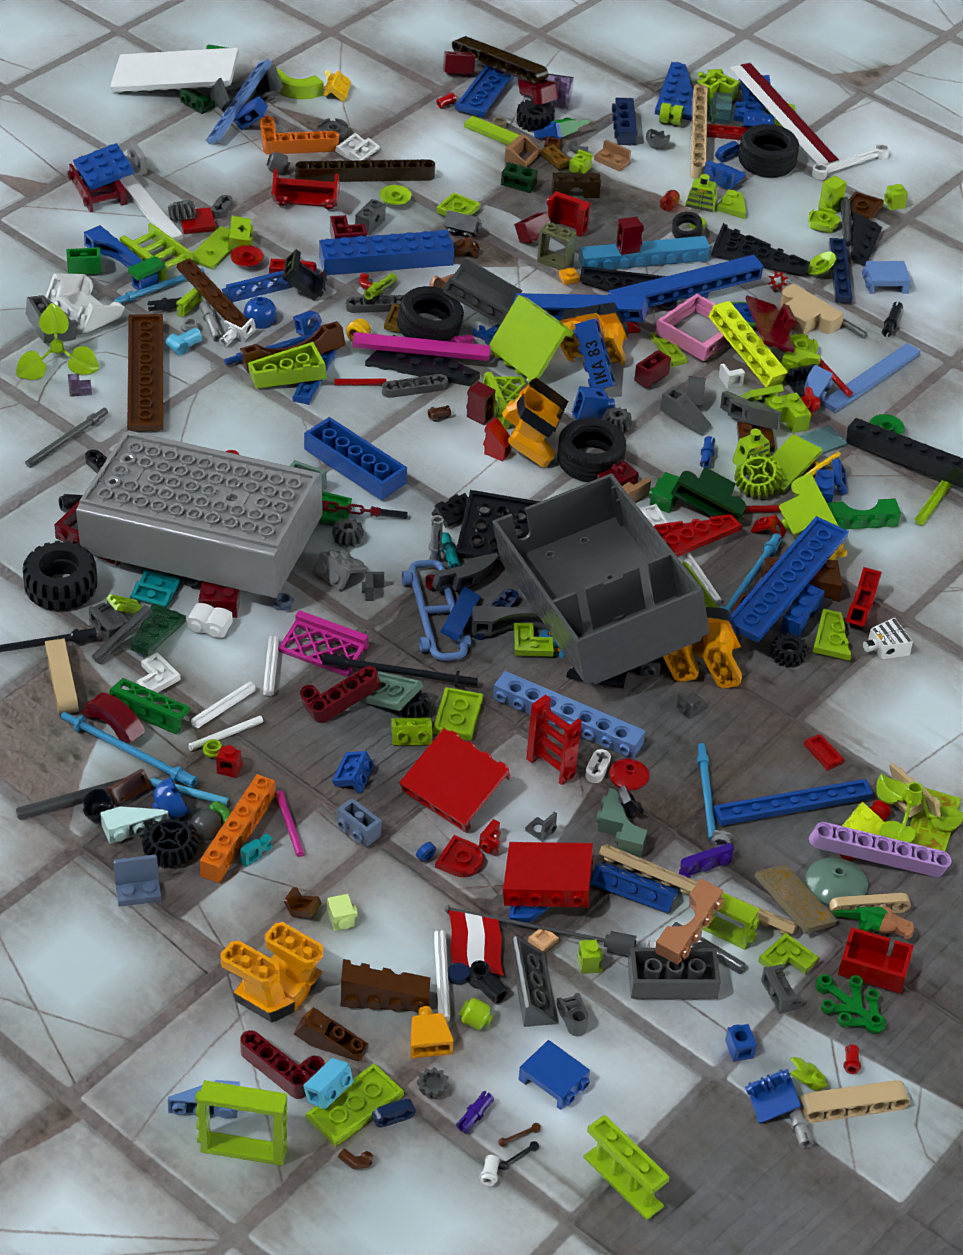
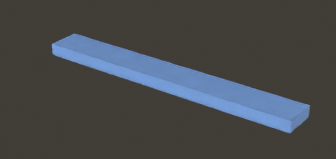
(238, 102)
(872, 377)

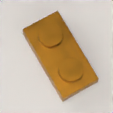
(555, 156)
(391, 320)

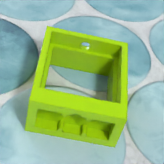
(730, 932)

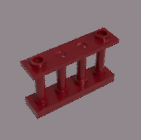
(119, 192)

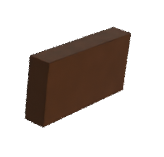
(129, 787)

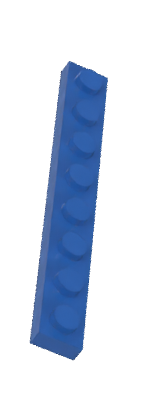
(792, 802)

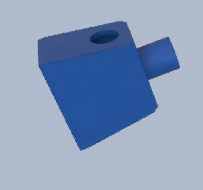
(591, 403)

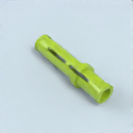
(378, 287)

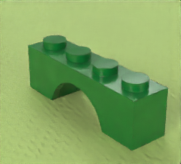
(884, 514)

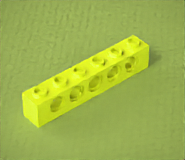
(747, 344)

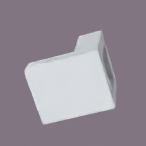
(731, 378)

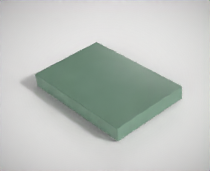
(393, 691)

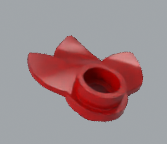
(811, 401)

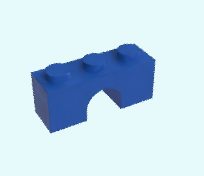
(805, 605)

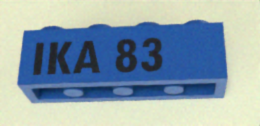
(595, 354)

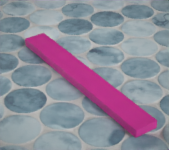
(421, 346)

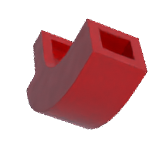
(864, 597)

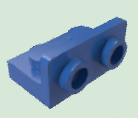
(751, 119)
(354, 770)

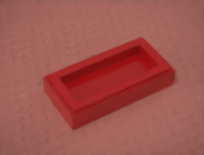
(823, 752)

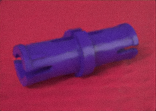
(475, 1112)

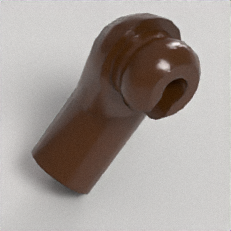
(356, 1162)

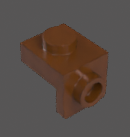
(466, 245)
(301, 905)

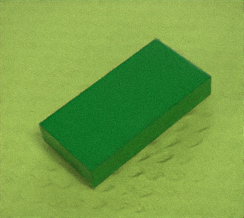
(146, 268)

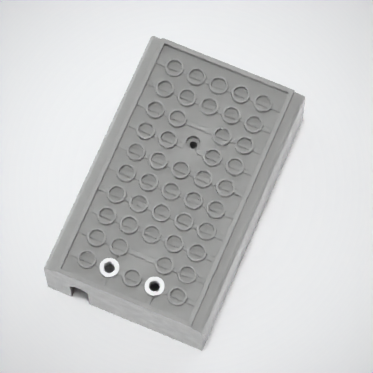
(200, 513)

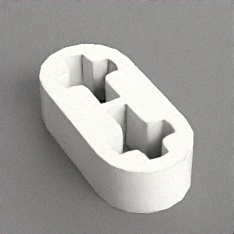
(595, 765)

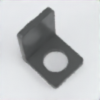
(548, 827)

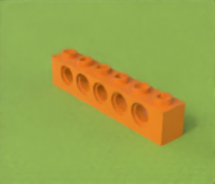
(237, 828)

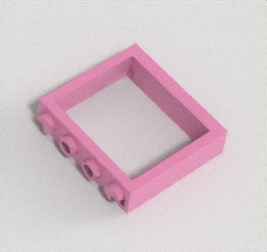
(701, 350)

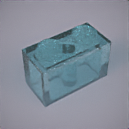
(720, 107)

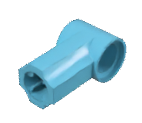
(180, 343)

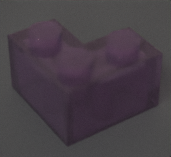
(565, 90)

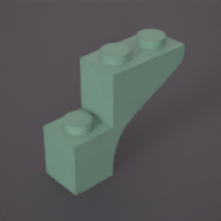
(614, 822)

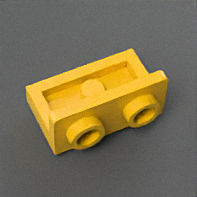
(338, 85)

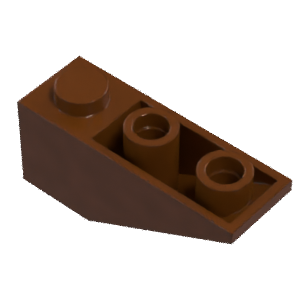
(329, 1036)

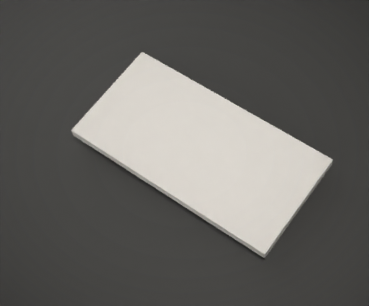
(174, 70)

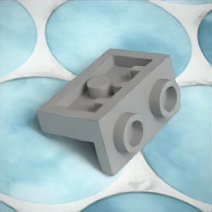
(137, 159)

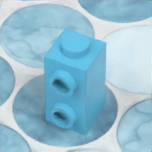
(328, 1083)

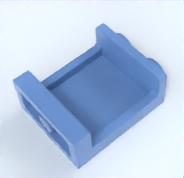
(886, 274)

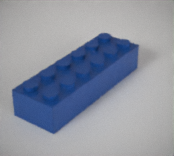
(355, 458)

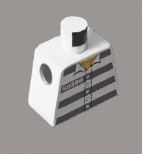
(888, 640)

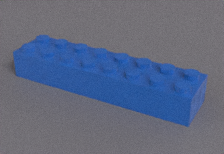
(386, 252)

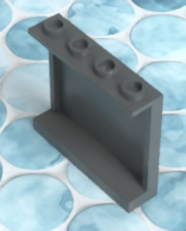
(481, 291)

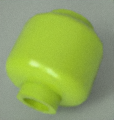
(475, 1013)

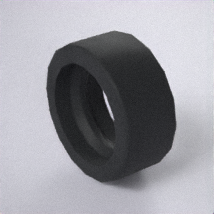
(686, 217)

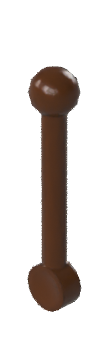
(535, 1128)

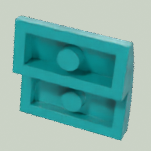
(155, 588)

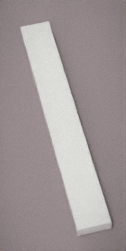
(150, 207)
(655, 517)

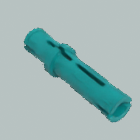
(449, 550)

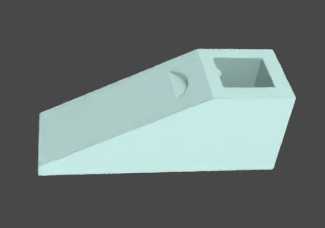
(129, 821)

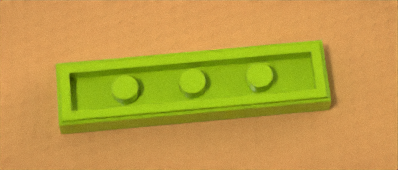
(490, 130)

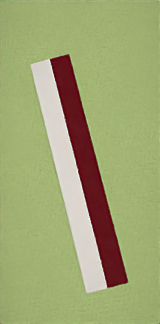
(784, 113)

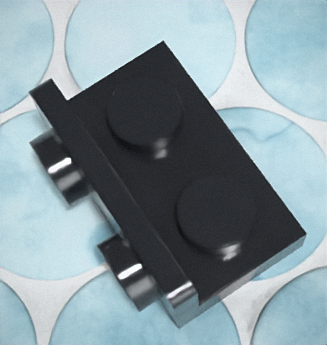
(452, 510)

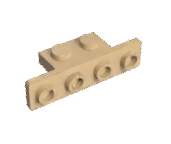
(932, 802)

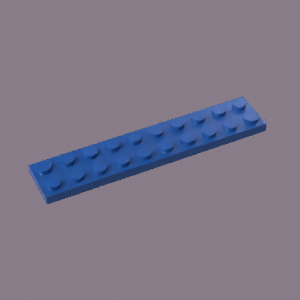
(787, 578)

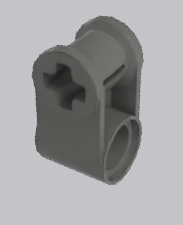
(573, 1014)

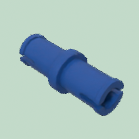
(707, 452)

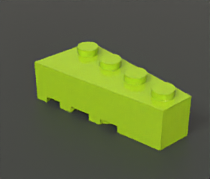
(288, 367)

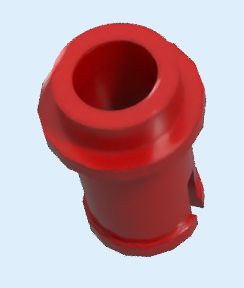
(450, 98)
(852, 1062)

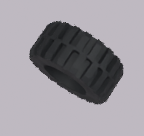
(60, 559)

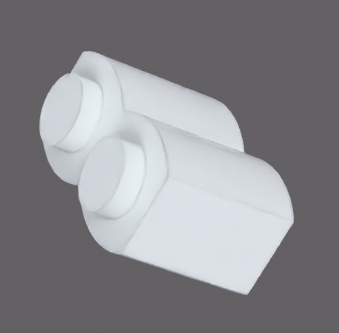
(209, 620)

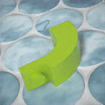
(300, 88)

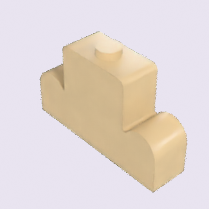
(811, 311)

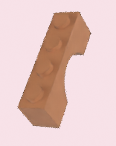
(676, 941)

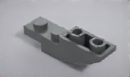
(750, 412)
(468, 575)

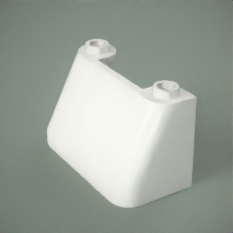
(74, 297)

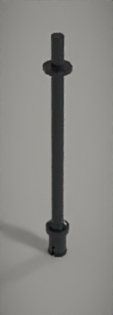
(75, 636)
(343, 662)

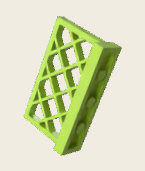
(501, 400)

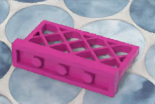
(330, 632)

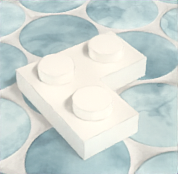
(160, 673)

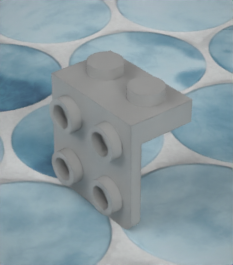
(337, 566)

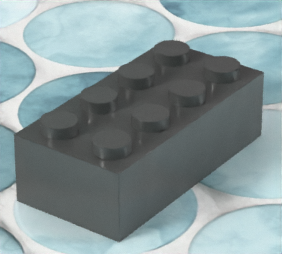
(659, 978)

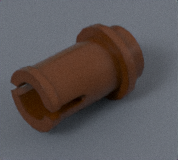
(434, 413)

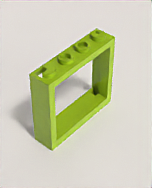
(247, 1100)

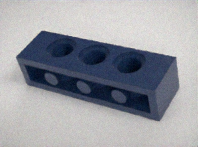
(624, 121)

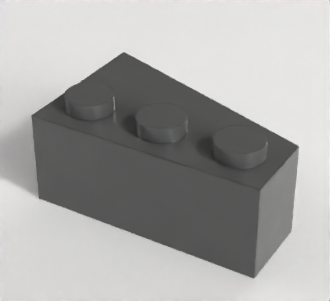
(35, 307)

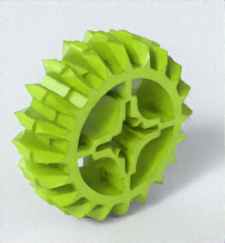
(760, 481)

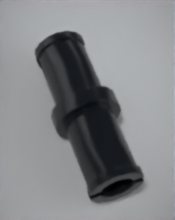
(163, 304)

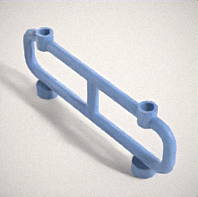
(428, 643)

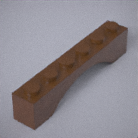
(325, 338)

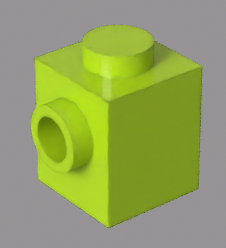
(895, 197)

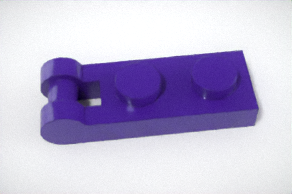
(706, 860)

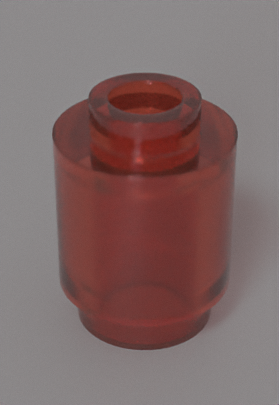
(669, 200)

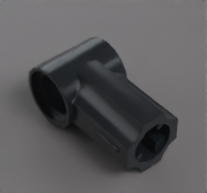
(486, 981)

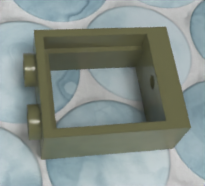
(552, 258)

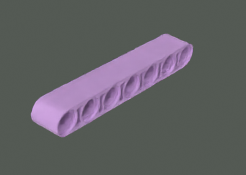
(879, 849)

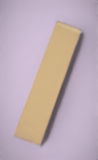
(61, 676)
(854, 1101)

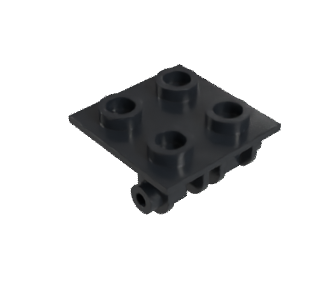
(797, 377)

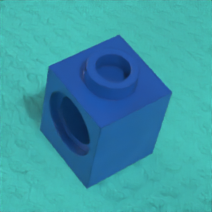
(301, 322)
(740, 1042)

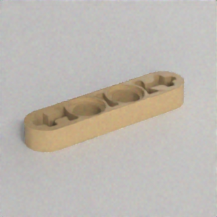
(895, 901)

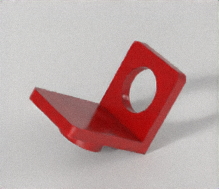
(769, 523)

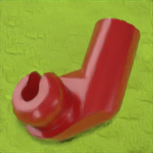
(363, 281)

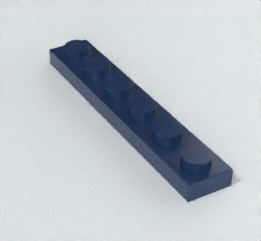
(840, 271)

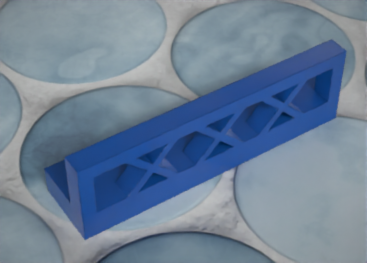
(255, 287)
(634, 887)

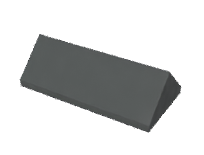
(532, 984)

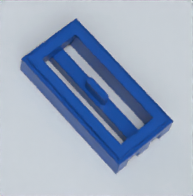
(840, 476)

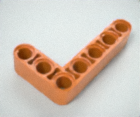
(296, 141)

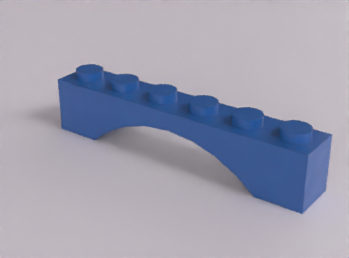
(115, 249)

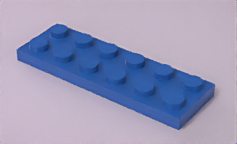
(484, 91)

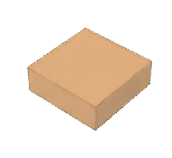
(543, 940)

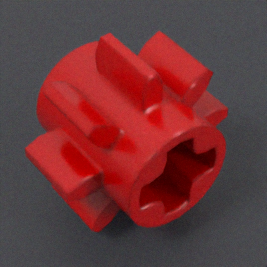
(782, 279)

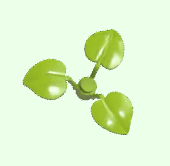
(55, 321)
(893, 790)

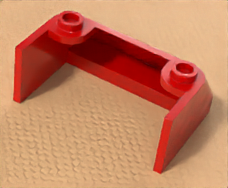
(305, 191)

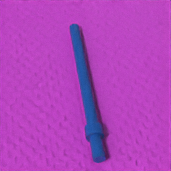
(281, 345)

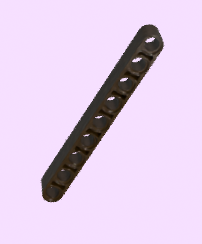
(501, 60)
(366, 170)

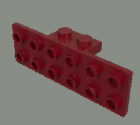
(771, 324)

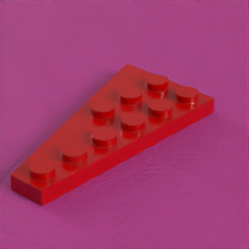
(693, 535)

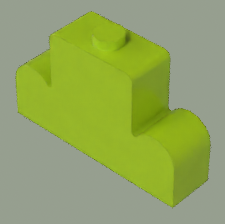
(805, 506)

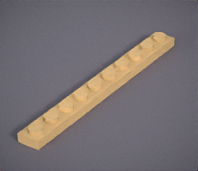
(686, 884)

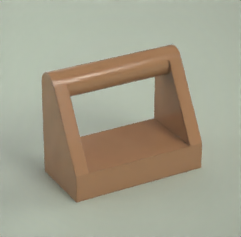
(521, 143)

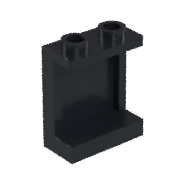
(304, 278)

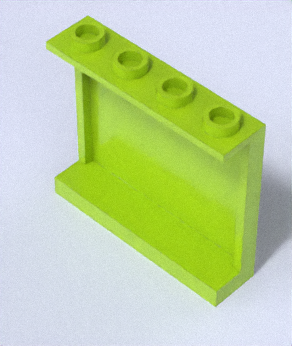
(528, 338)

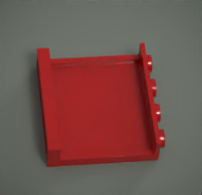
(454, 778)
(548, 874)

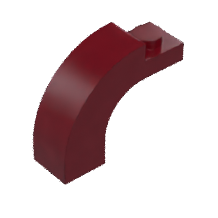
(116, 715)

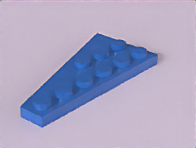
(677, 90)

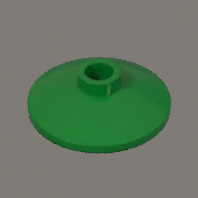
(888, 422)

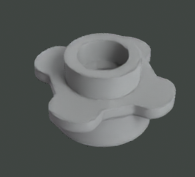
(189, 324)
(721, 838)

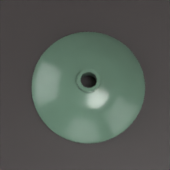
(835, 878)

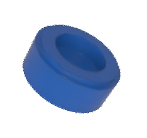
(426, 852)

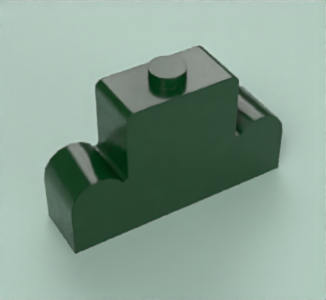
(709, 493)

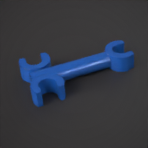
(487, 335)

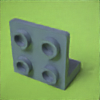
(137, 880)

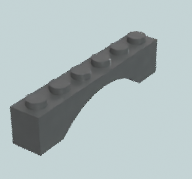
(503, 617)

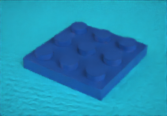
(103, 166)

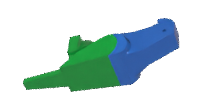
(560, 128)

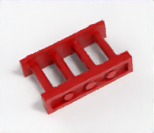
(538, 739)

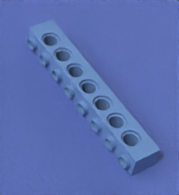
(595, 725)

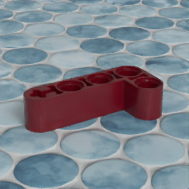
(541, 92)
(341, 696)
(277, 1065)

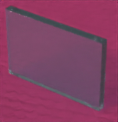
(825, 438)

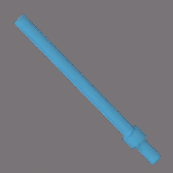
(132, 295)
(703, 763)

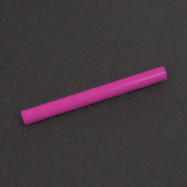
(289, 823)

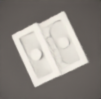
(357, 148)

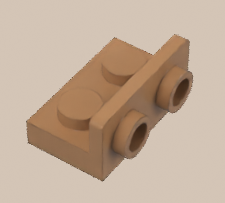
(613, 156)

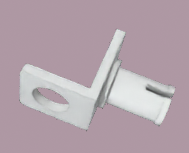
(234, 331)

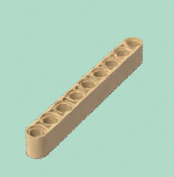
(698, 131)

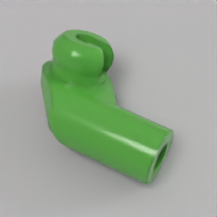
(220, 808)

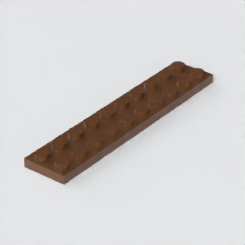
(145, 372)

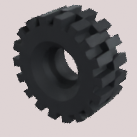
(534, 116)

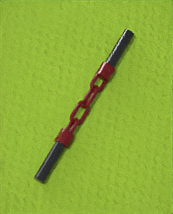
(374, 511)

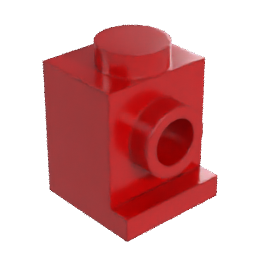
(231, 756)

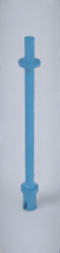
(770, 549)
(177, 774)

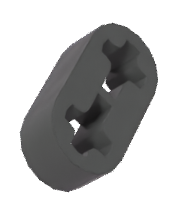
(222, 206)

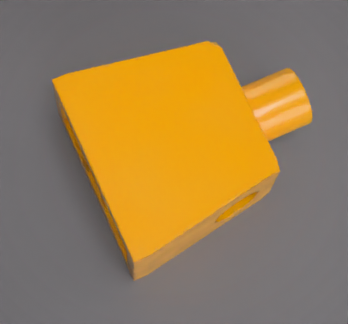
(430, 1035)

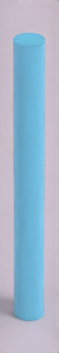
(195, 793)

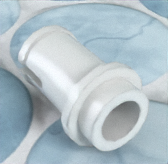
(489, 1173)

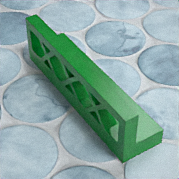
(146, 709)

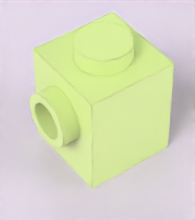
(341, 912)

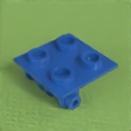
(773, 1095)

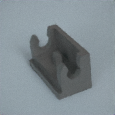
(779, 989)

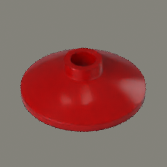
(246, 256)
(629, 773)

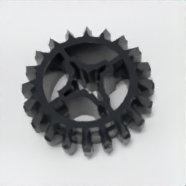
(170, 837)

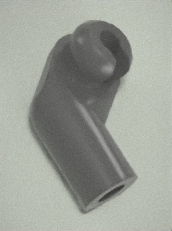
(573, 146)

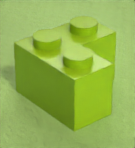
(720, 83)
(792, 411)

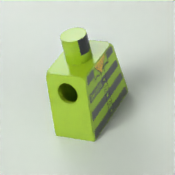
(702, 194)
(752, 445)

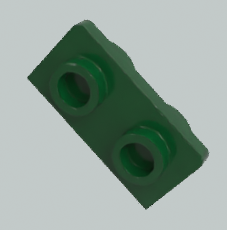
(196, 100)

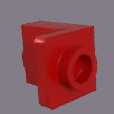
(489, 838)

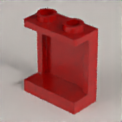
(569, 212)

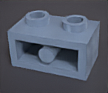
(359, 822)

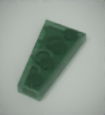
(156, 629)

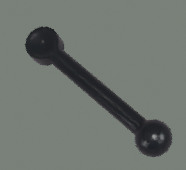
(533, 1147)

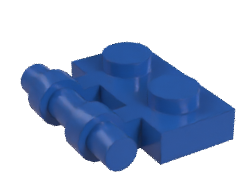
(743, 106)

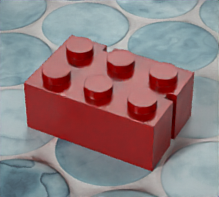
(868, 958)

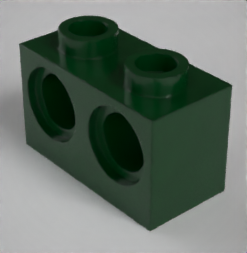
(519, 177)

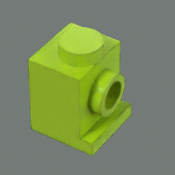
(581, 162)
(590, 957)

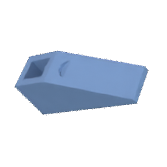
(819, 381)
(185, 1103)

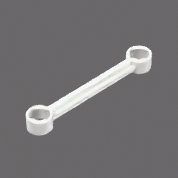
(821, 170)

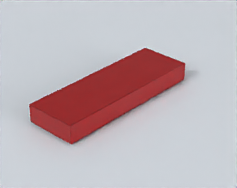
(725, 132)

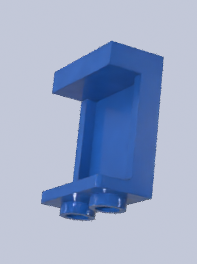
(555, 1073)

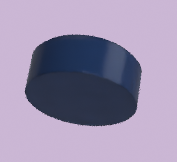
(458, 973)

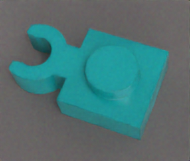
(253, 851)

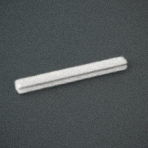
(442, 974)

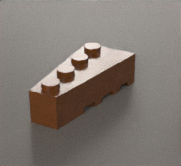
(827, 578)
(382, 988)

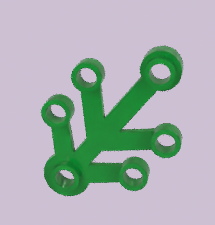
(851, 1005)

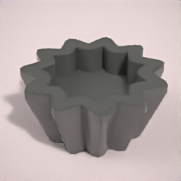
(432, 1082)

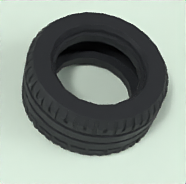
(768, 150)
(433, 302)
(590, 433)

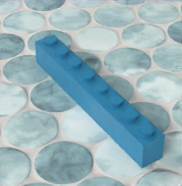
(651, 254)

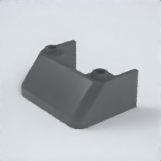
(266, 89)

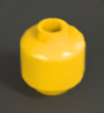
(358, 325)

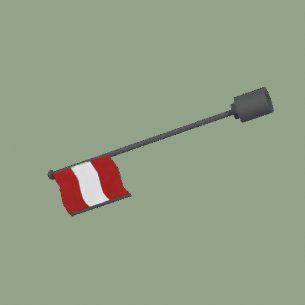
(479, 938)

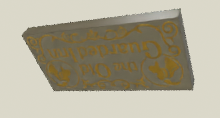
(796, 898)

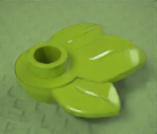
(808, 1074)

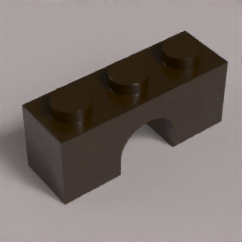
(588, 182)

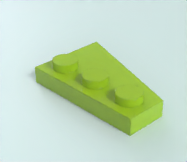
(831, 636)

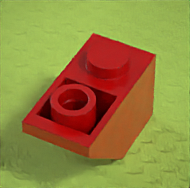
(496, 440)

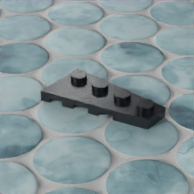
(864, 238)

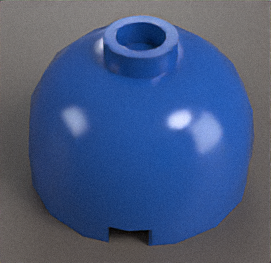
(262, 311)
(169, 799)

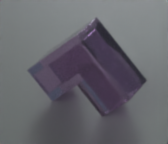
(78, 387)

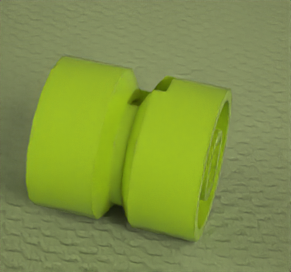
(666, 111)

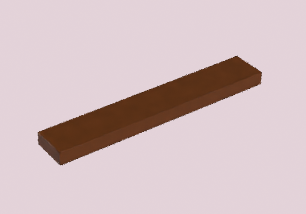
(211, 293)

